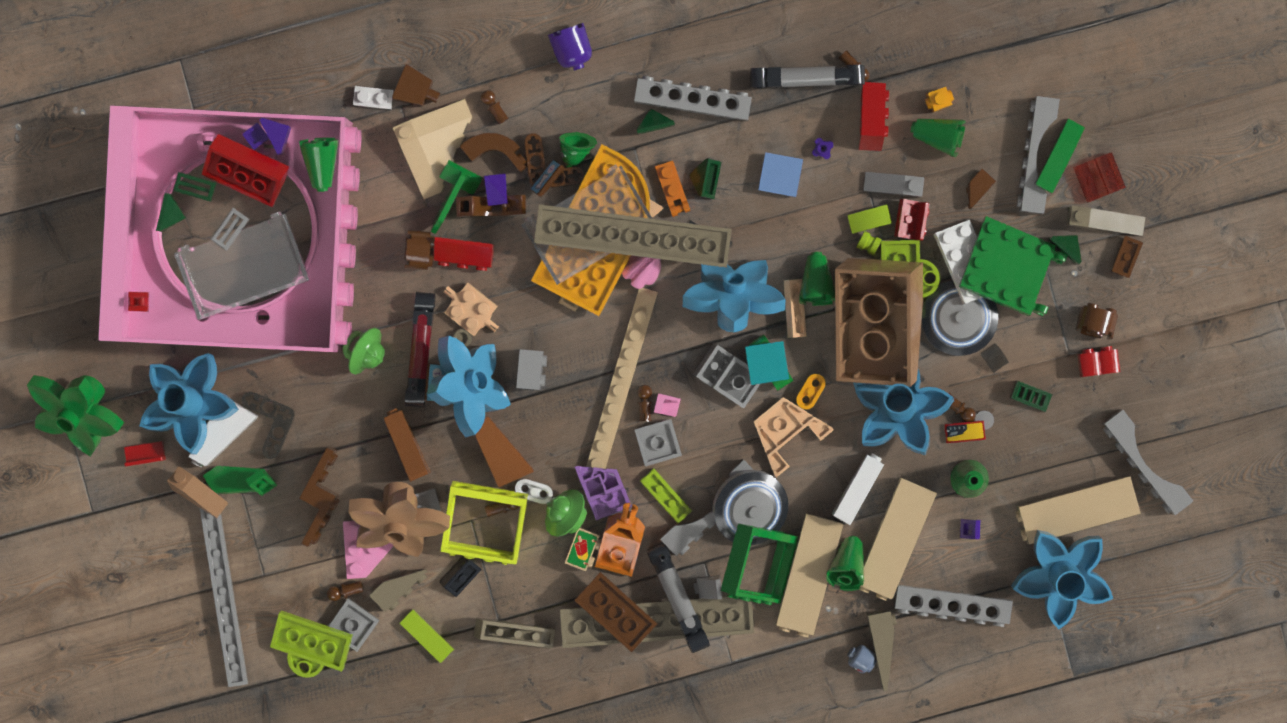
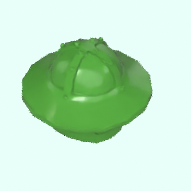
(366, 352)
(565, 513)

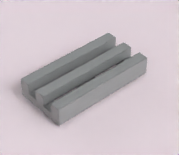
(239, 216)

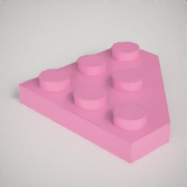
(360, 560)

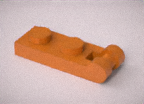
(672, 188)

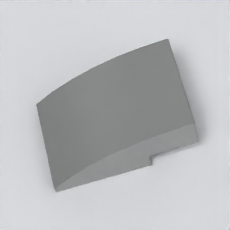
(726, 375)

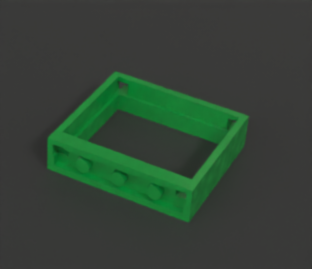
(779, 568)

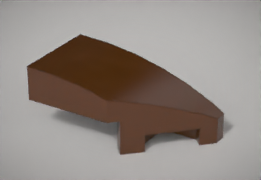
(978, 187)

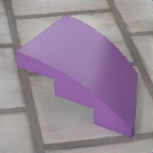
(603, 490)

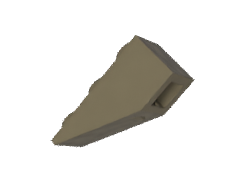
(391, 590)

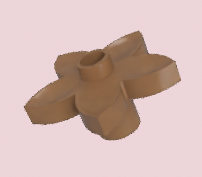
(396, 520)

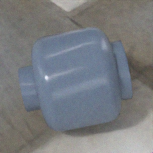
(861, 659)

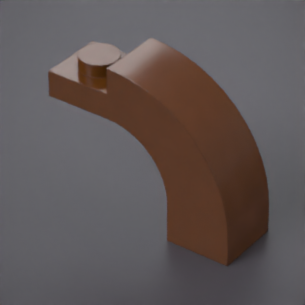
(488, 142)
(478, 206)

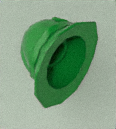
(575, 147)

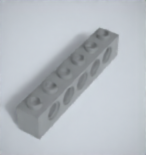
(643, 96)
(1000, 618)

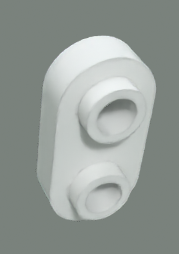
(534, 490)

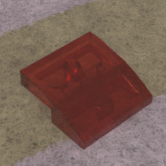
(1099, 177)

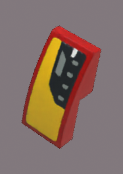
(965, 431)

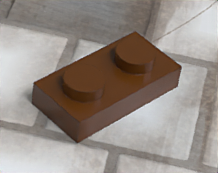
(1126, 256)

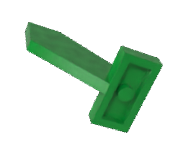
(461, 179)
(239, 480)

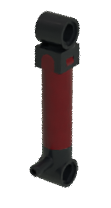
(420, 348)

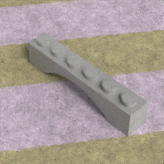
(1044, 113)
(1123, 431)
(681, 535)

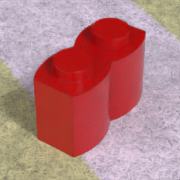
(1098, 363)

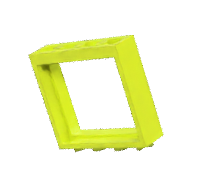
(490, 494)

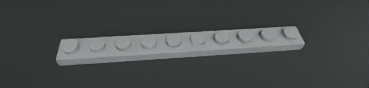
(224, 599)

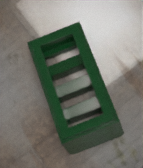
(1014, 395)

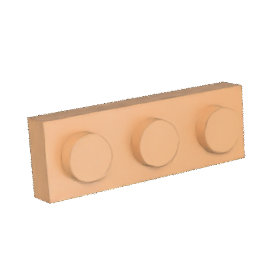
(794, 310)

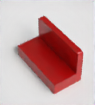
(144, 453)

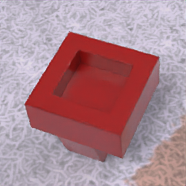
(138, 301)

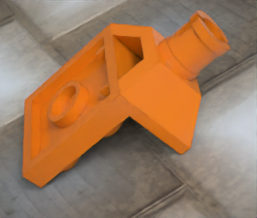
(621, 542)

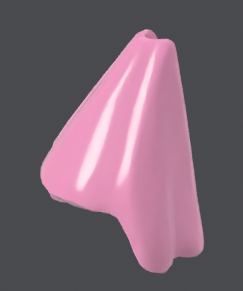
(642, 271)

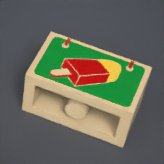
(582, 549)

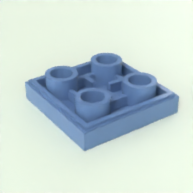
(780, 174)

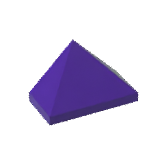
(496, 189)

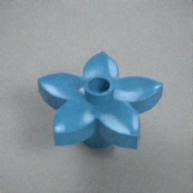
(734, 294)
(467, 383)
(187, 401)
(901, 412)
(1064, 576)

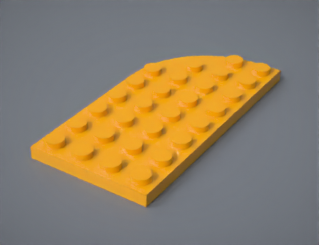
(595, 283)

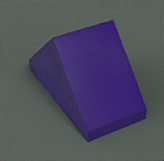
(277, 133)

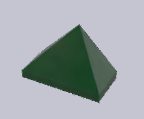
(654, 121)
(706, 178)
(169, 214)
(1069, 246)

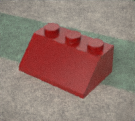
(463, 253)

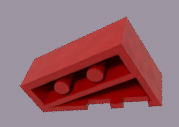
(873, 116)

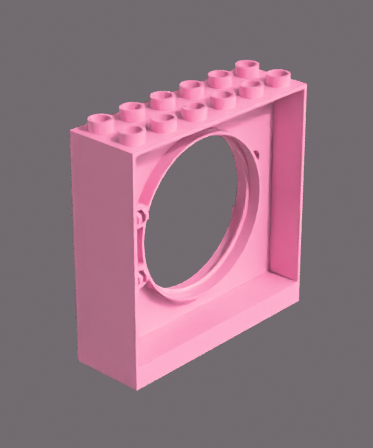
(142, 165)

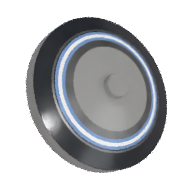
(955, 326)
(752, 500)

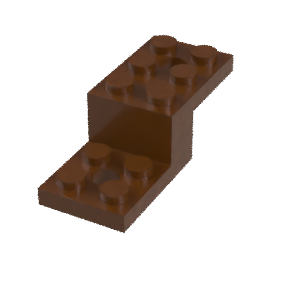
(320, 497)

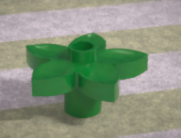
(74, 411)

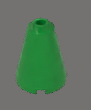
(940, 133)
(320, 161)
(817, 281)
(962, 475)
(847, 566)

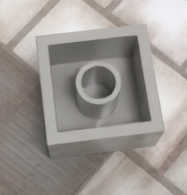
(530, 369)

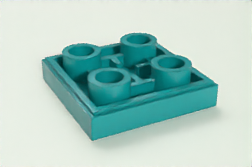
(767, 363)

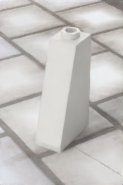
(222, 434)
(858, 488)

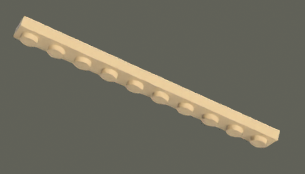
(622, 378)

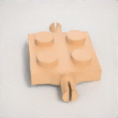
(471, 309)

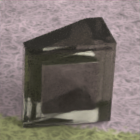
(994, 358)

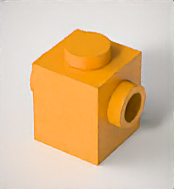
(939, 99)

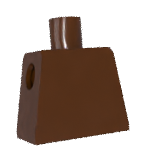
(414, 88)

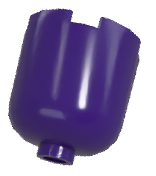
(571, 46)

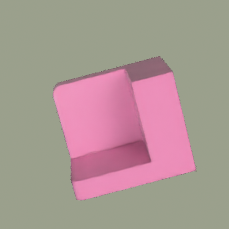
(667, 405)

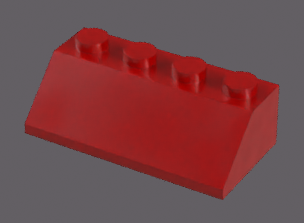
(244, 170)

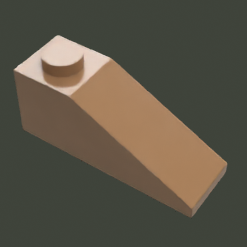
(196, 492)

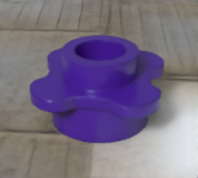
(827, 145)

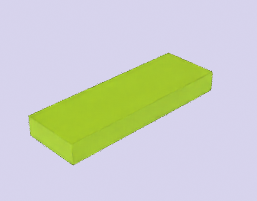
(665, 496)
(426, 636)

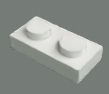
(373, 97)

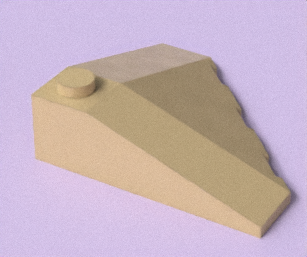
(431, 142)

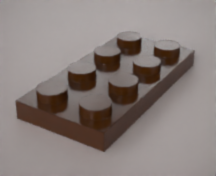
(615, 612)

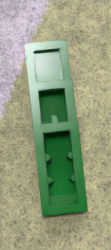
(1059, 156)

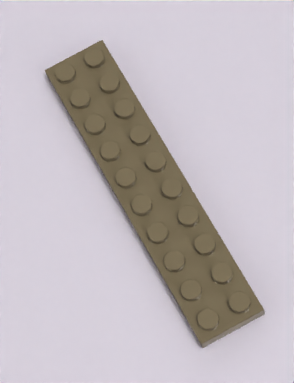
(632, 235)
(717, 617)

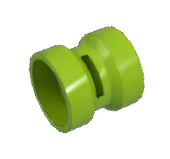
(868, 243)

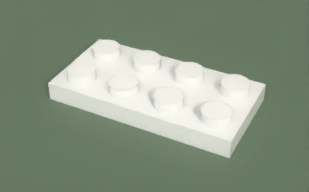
(956, 246)

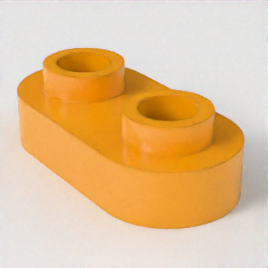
(810, 391)

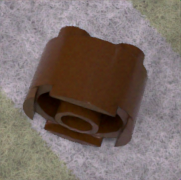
(418, 250)
(1096, 321)

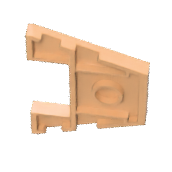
(780, 425)

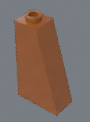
(406, 445)
(501, 455)

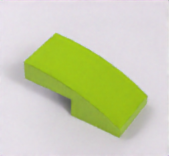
(869, 219)

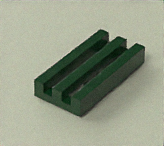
(210, 191)

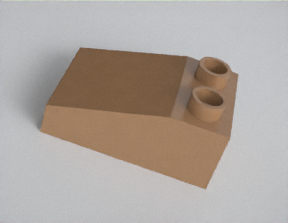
(878, 321)

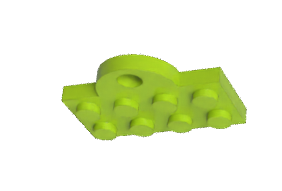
(910, 251)
(310, 644)

